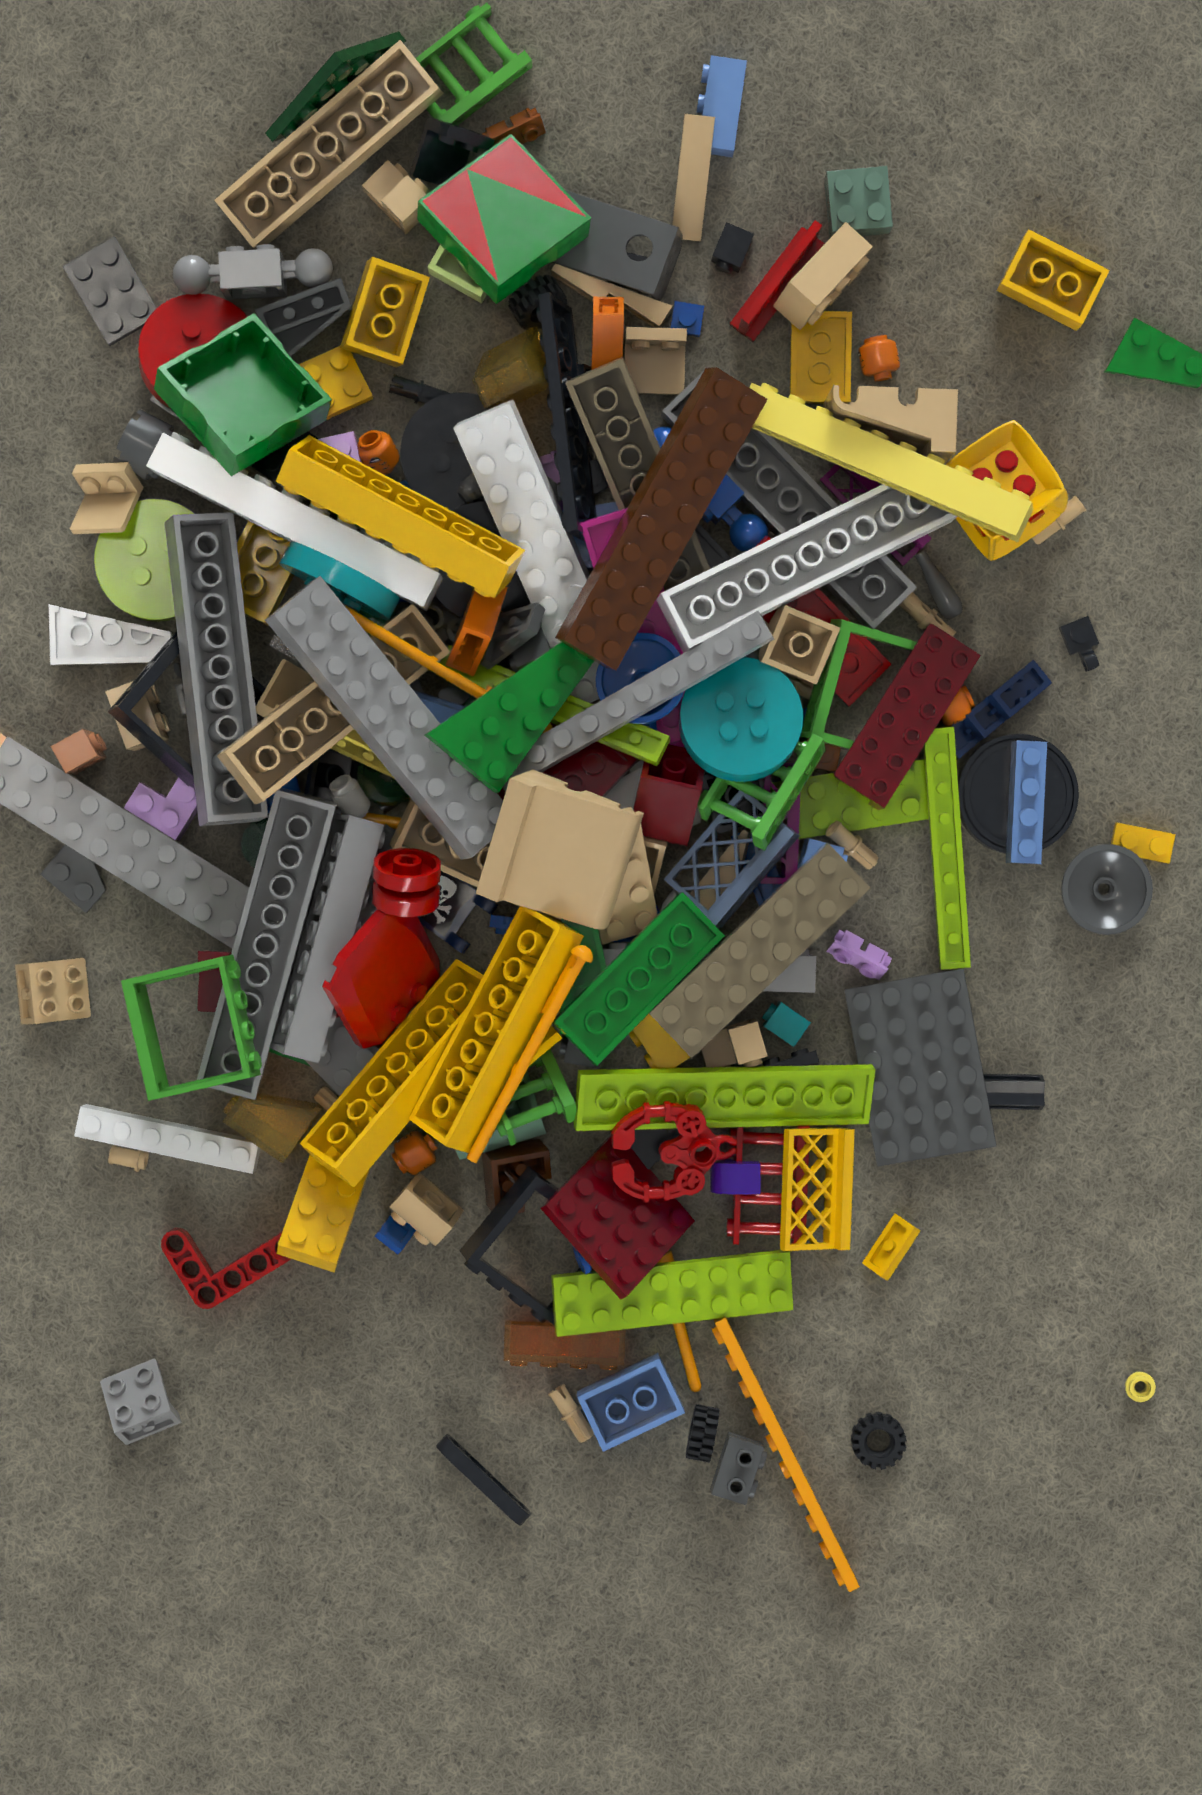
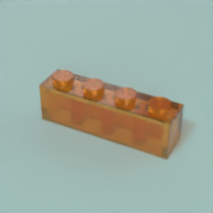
(538, 1343)

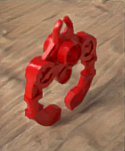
(679, 1151)

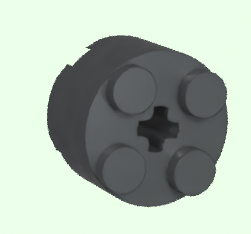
(140, 441)

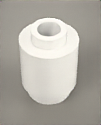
(349, 796)

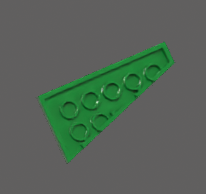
(505, 722)

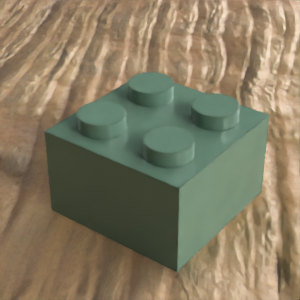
(859, 199)

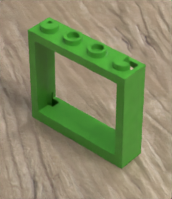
(823, 692)
(146, 1034)

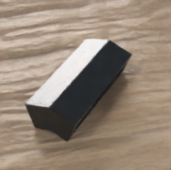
(1015, 1091)

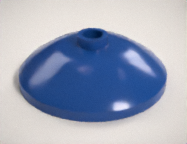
(643, 656)

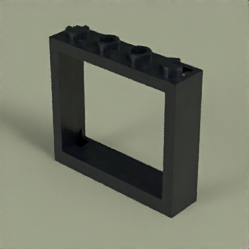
(122, 710)
(493, 1226)

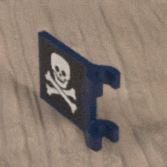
(455, 906)

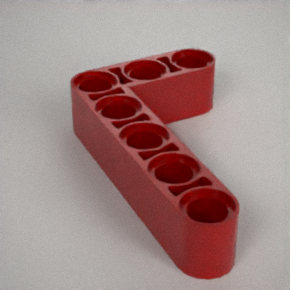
(218, 1280)

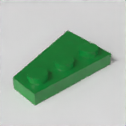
(1156, 356)

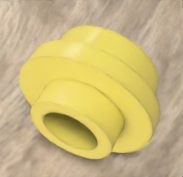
(1143, 1395)

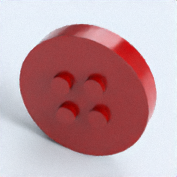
(178, 327)

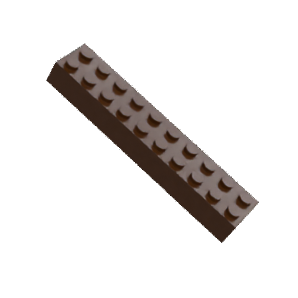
(661, 518)

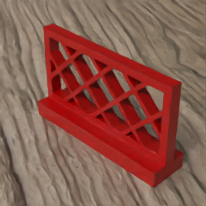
(759, 306)

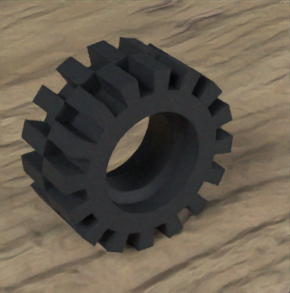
(526, 300)
(702, 1433)
(891, 1453)

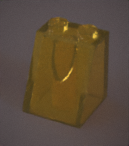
(511, 370)
(271, 1121)

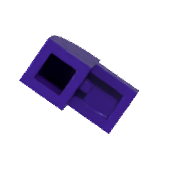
(735, 1177)

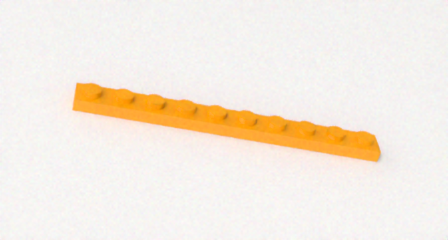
(789, 1465)

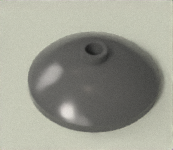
(1127, 894)

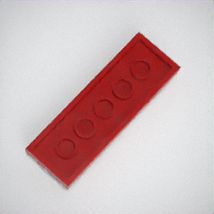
(861, 661)

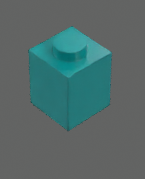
(785, 1022)

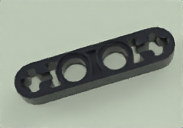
(483, 1480)

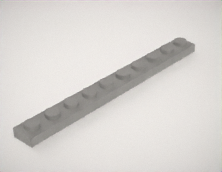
(646, 693)

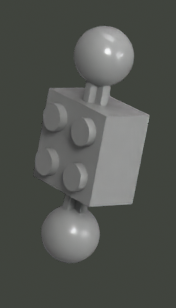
(252, 272)

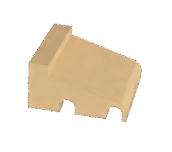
(926, 425)
(559, 850)

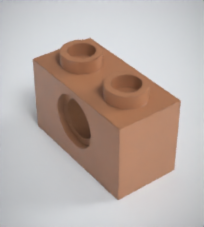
(80, 751)

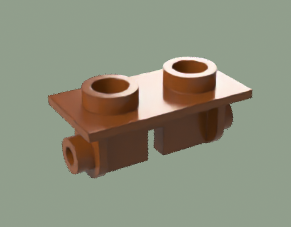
(526, 127)

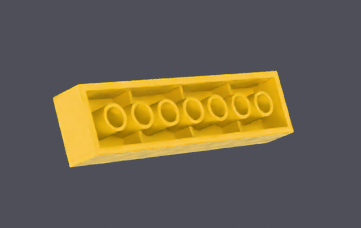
(400, 516)
(494, 1028)
(388, 1087)

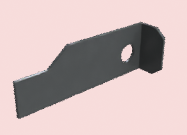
(605, 249)

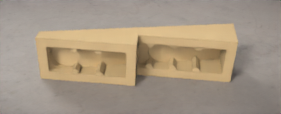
(693, 175)
(645, 308)

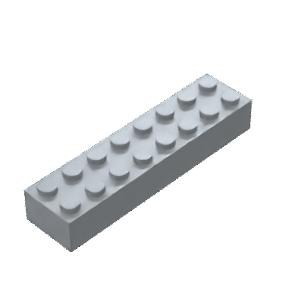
(327, 929)

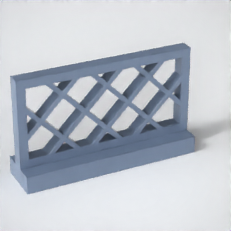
(747, 879)

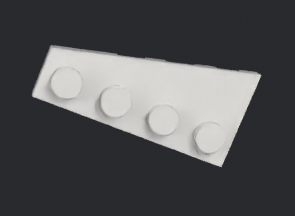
(95, 639)

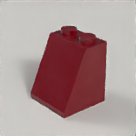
(669, 796)

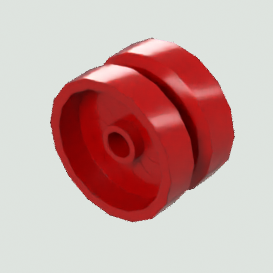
(406, 882)

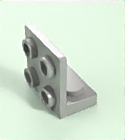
(138, 1402)

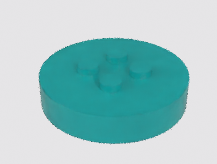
(347, 583)
(741, 721)

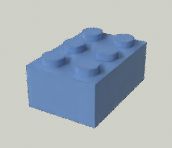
(630, 1402)

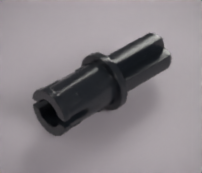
(415, 390)

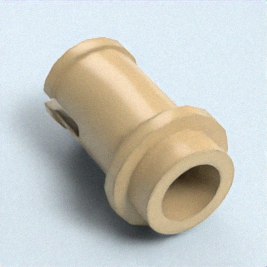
(128, 1157)

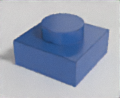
(688, 317)
(394, 1235)

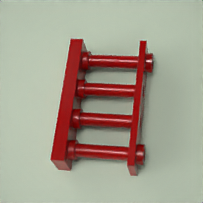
(734, 1226)

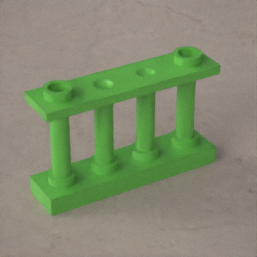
(490, 83)
(777, 803)
(550, 1080)

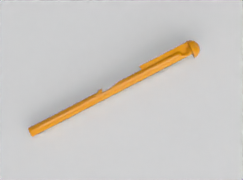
(422, 658)
(579, 956)

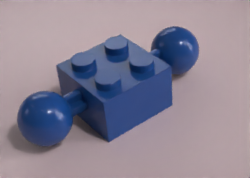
(745, 529)

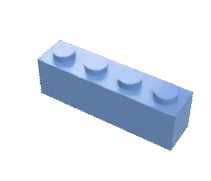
(1026, 802)

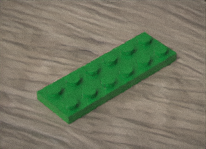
(638, 978)

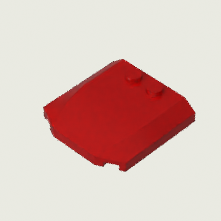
(381, 976)

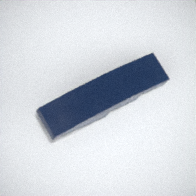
(999, 707)

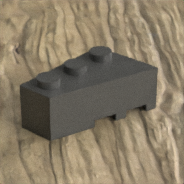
(305, 314)

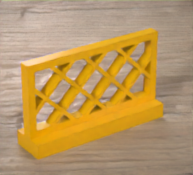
(835, 1188)

